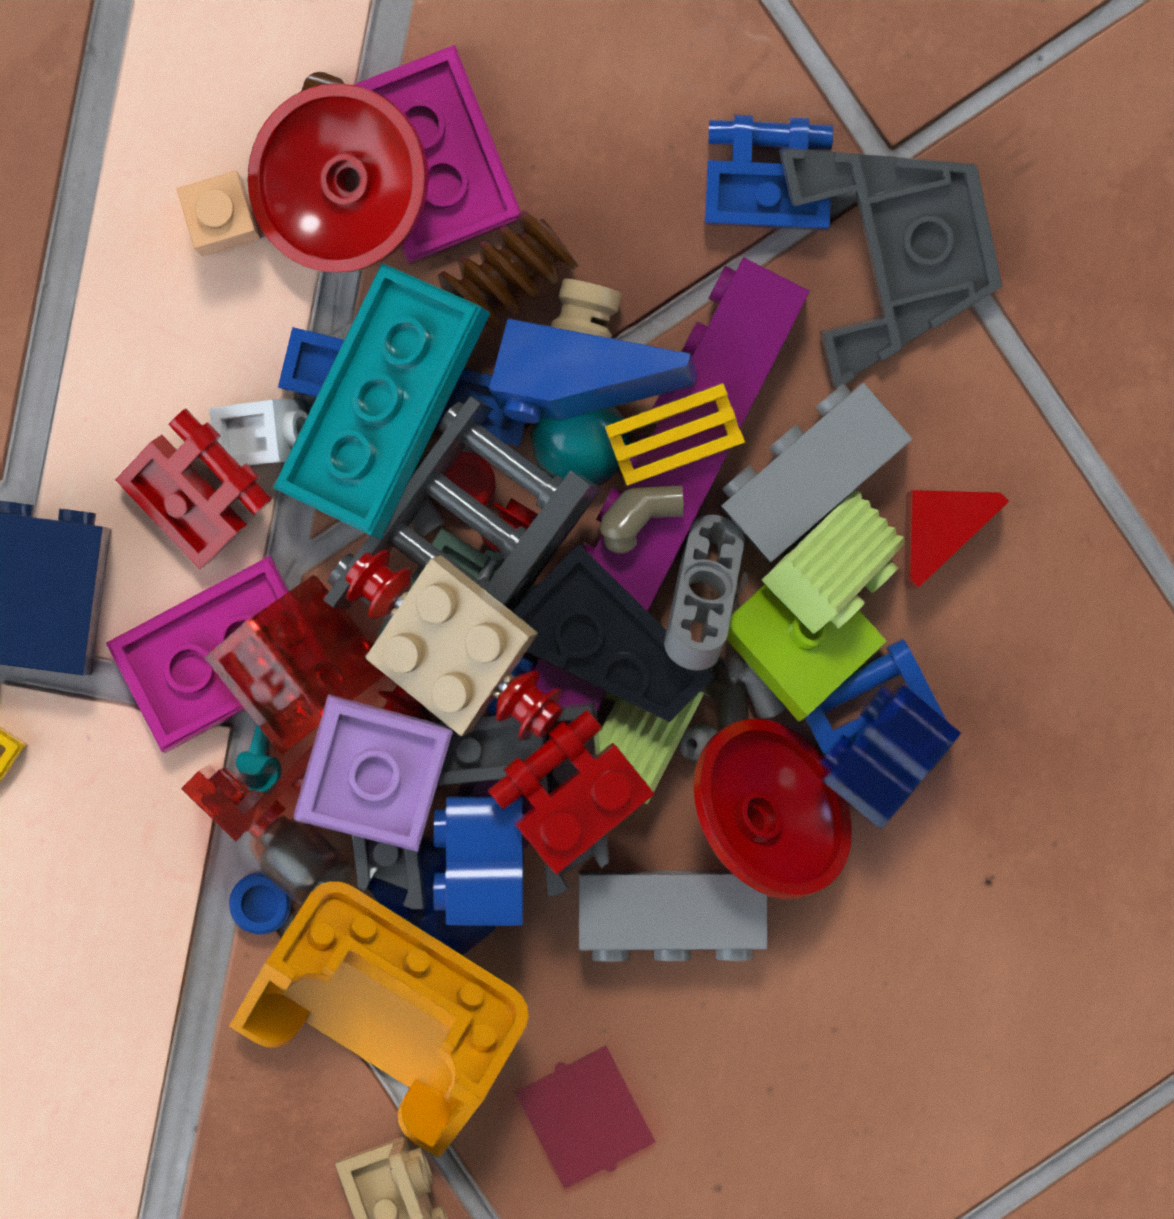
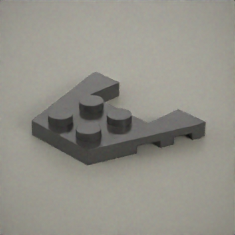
(923, 242)

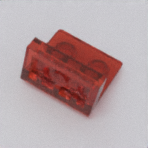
(291, 660)
(223, 795)

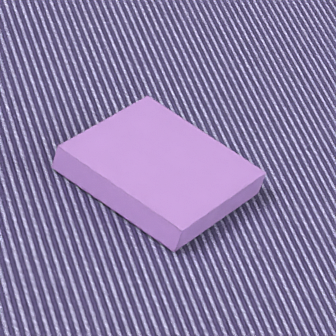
(372, 773)

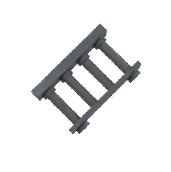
(523, 550)

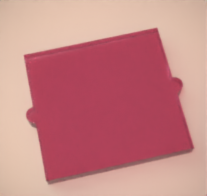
(585, 1116)

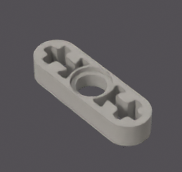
(689, 607)

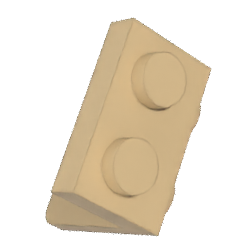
(389, 1182)

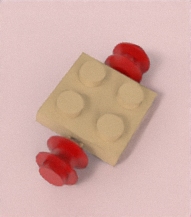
(452, 645)

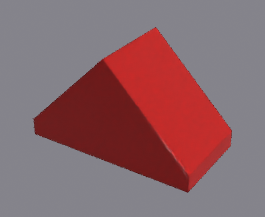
(940, 525)

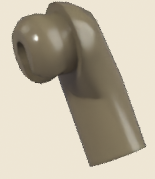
(633, 511)

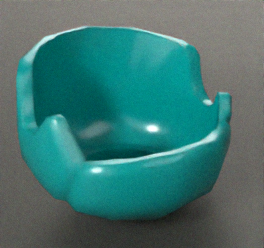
(578, 445)

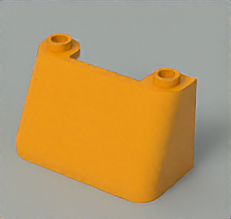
(392, 1002)

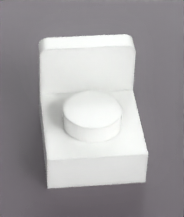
(259, 430)

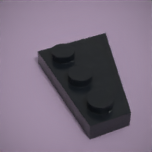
(606, 637)

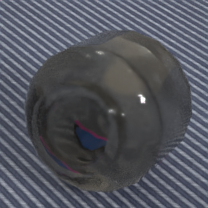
(303, 857)

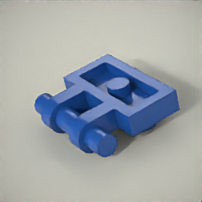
(755, 192)

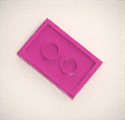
(465, 174)
(166, 655)

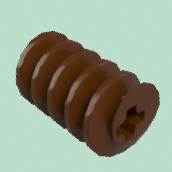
(509, 268)

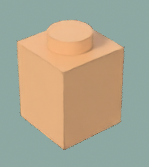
(218, 213)

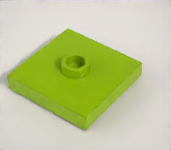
(793, 660)

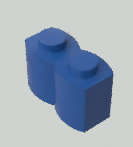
(482, 862)

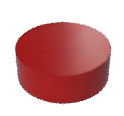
(473, 476)

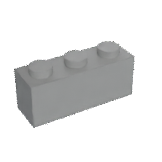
(813, 470)
(670, 914)

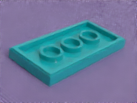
(381, 400)

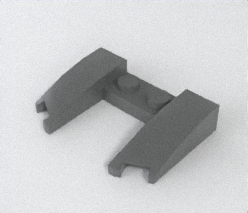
(474, 758)

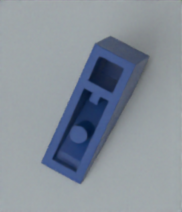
(576, 373)

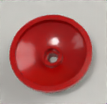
(301, 173)
(770, 810)

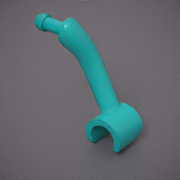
(261, 769)

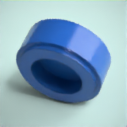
(259, 904)

